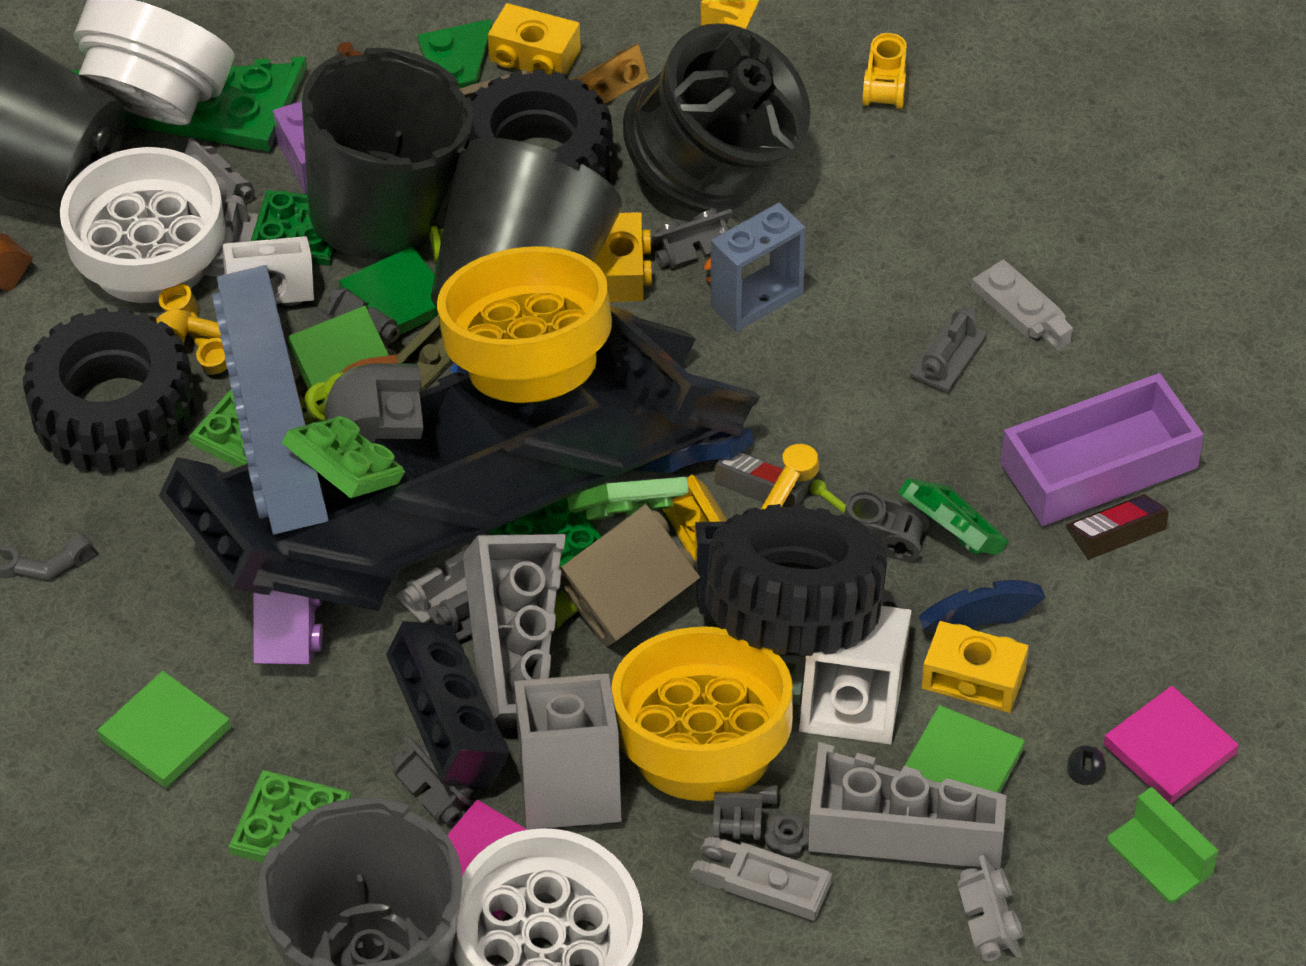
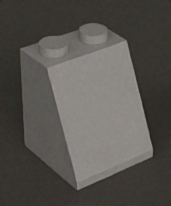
(568, 751)

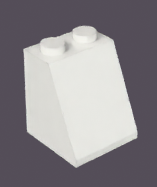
(858, 688)

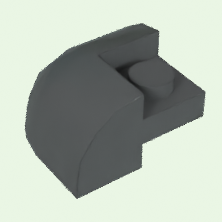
(379, 400)

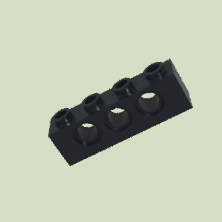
(447, 704)

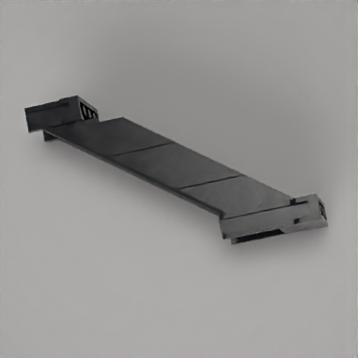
(468, 472)

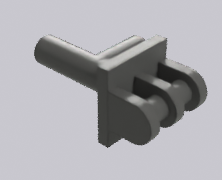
(742, 811)

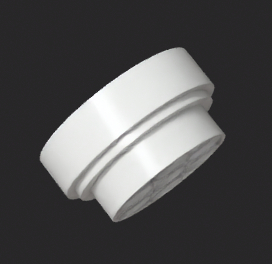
(151, 58)
(143, 222)
(572, 869)

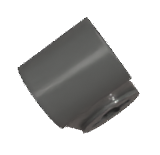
(888, 522)

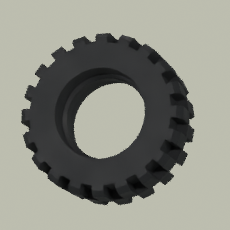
(550, 109)
(116, 430)
(795, 579)

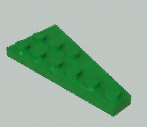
(242, 110)

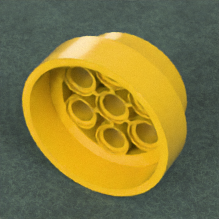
(526, 321)
(702, 711)

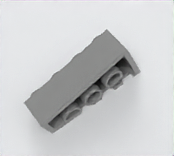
(511, 613)
(901, 814)

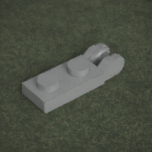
(763, 877)

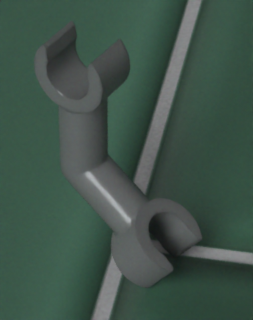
(76, 552)

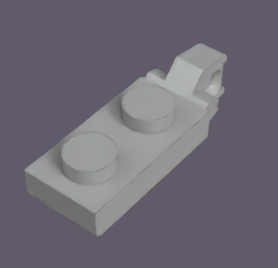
(1023, 304)

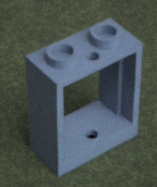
(779, 281)

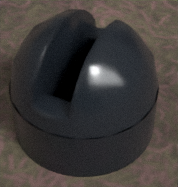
(1075, 765)

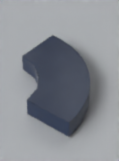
(717, 446)
(986, 605)

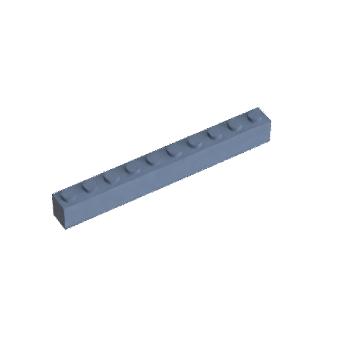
(266, 400)

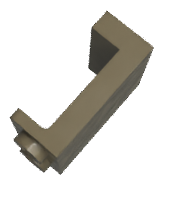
(627, 575)

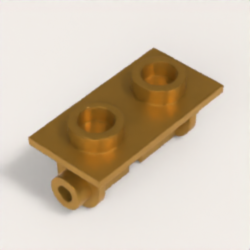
(616, 74)

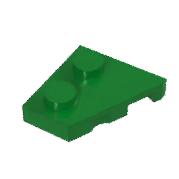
(458, 49)
(954, 514)

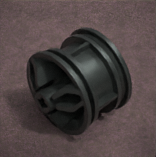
(716, 118)

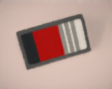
(755, 478)

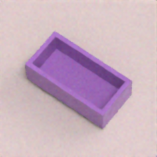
(1101, 449)

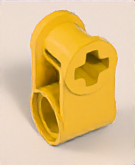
(886, 71)

